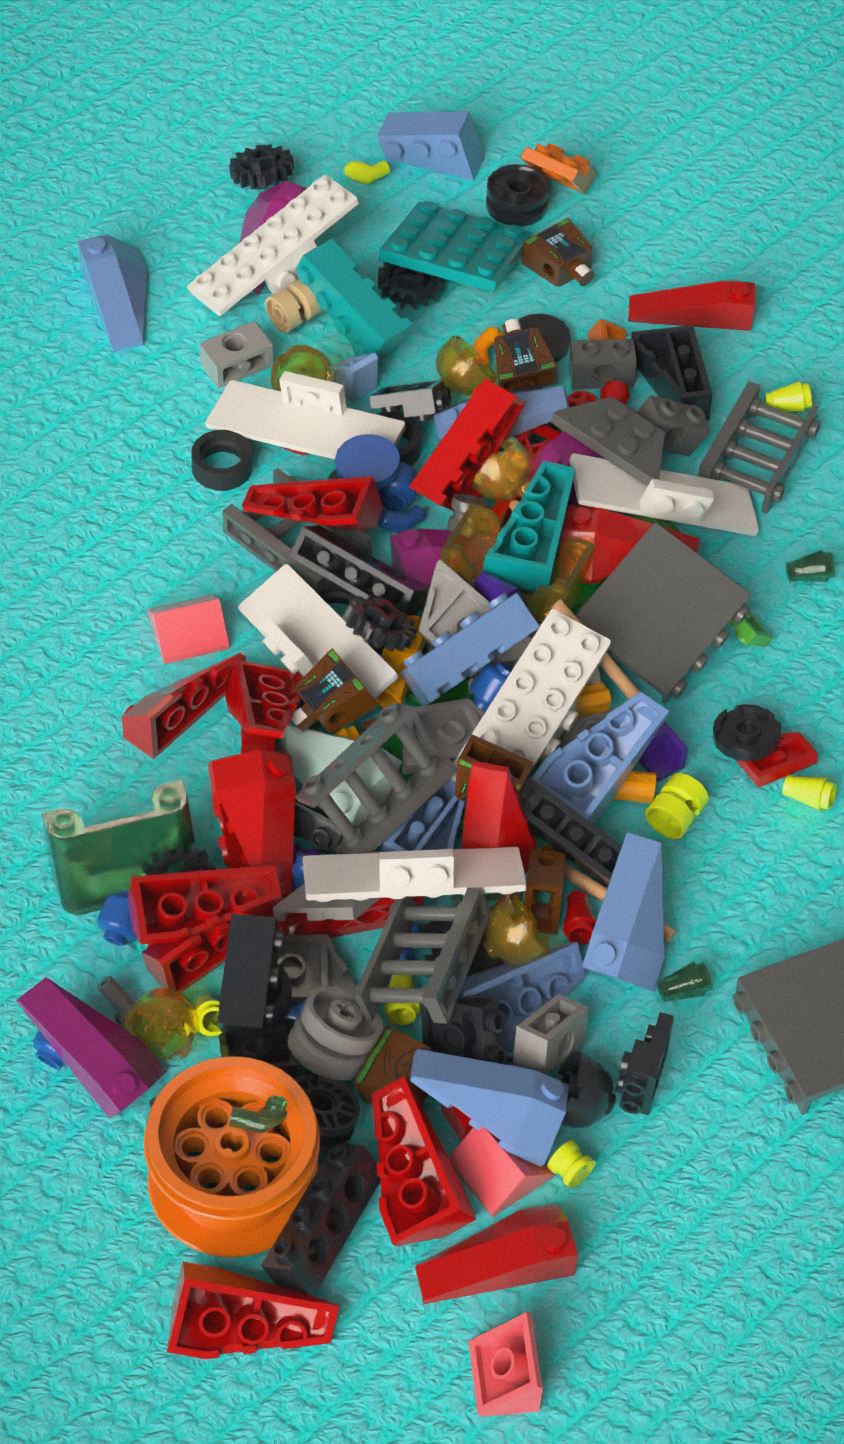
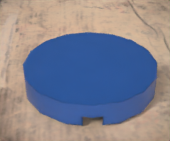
(367, 457)

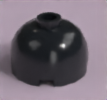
(588, 1090)

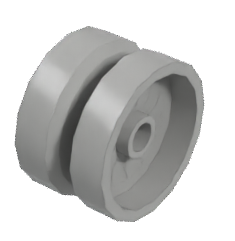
(333, 1034)

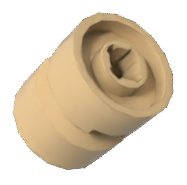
(292, 306)

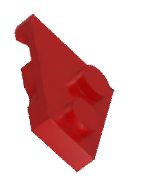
(790, 756)

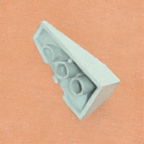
(315, 751)

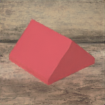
(189, 628)
(493, 1173)
(507, 1368)

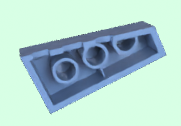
(468, 649)

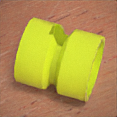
(676, 806)

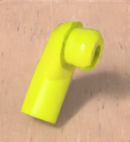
(365, 173)

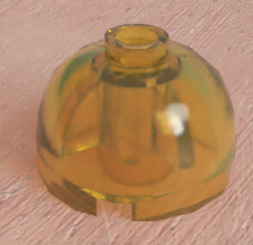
(304, 361)
(461, 367)
(505, 473)
(514, 933)
(164, 1022)

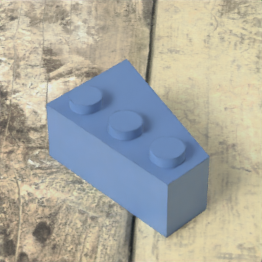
(433, 141)
(431, 825)

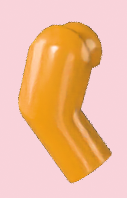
(485, 341)

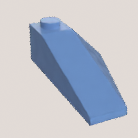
(117, 286)
(538, 410)
(527, 986)
(507, 1100)

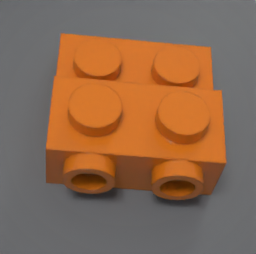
(560, 168)

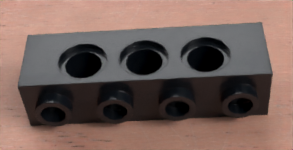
(356, 569)
(569, 832)
(323, 1219)

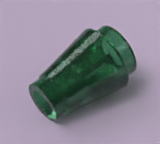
(811, 568)
(686, 983)

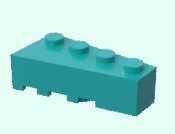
(352, 301)
(531, 537)

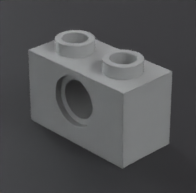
(236, 354)
(550, 1034)

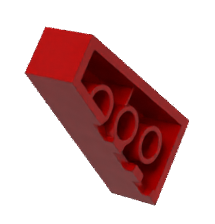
(468, 444)

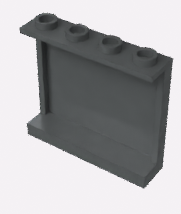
(664, 611)
(799, 1020)

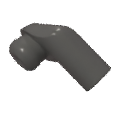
(117, 998)

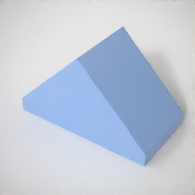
(357, 375)

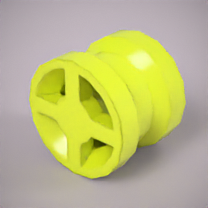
(571, 1164)

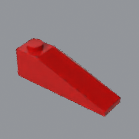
(189, 902)
(236, 1313)

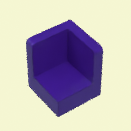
(664, 754)

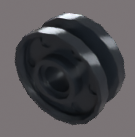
(517, 195)
(334, 1108)

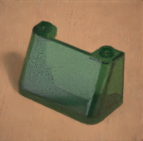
(105, 856)

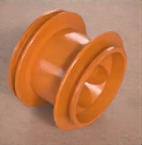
(195, 1116)

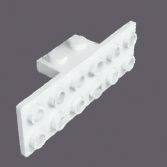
(273, 248)
(304, 416)
(670, 498)
(306, 628)
(543, 690)
(412, 873)

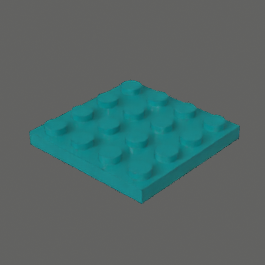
(455, 246)

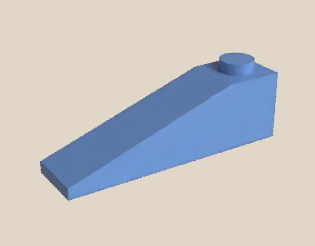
(600, 759)
(630, 924)

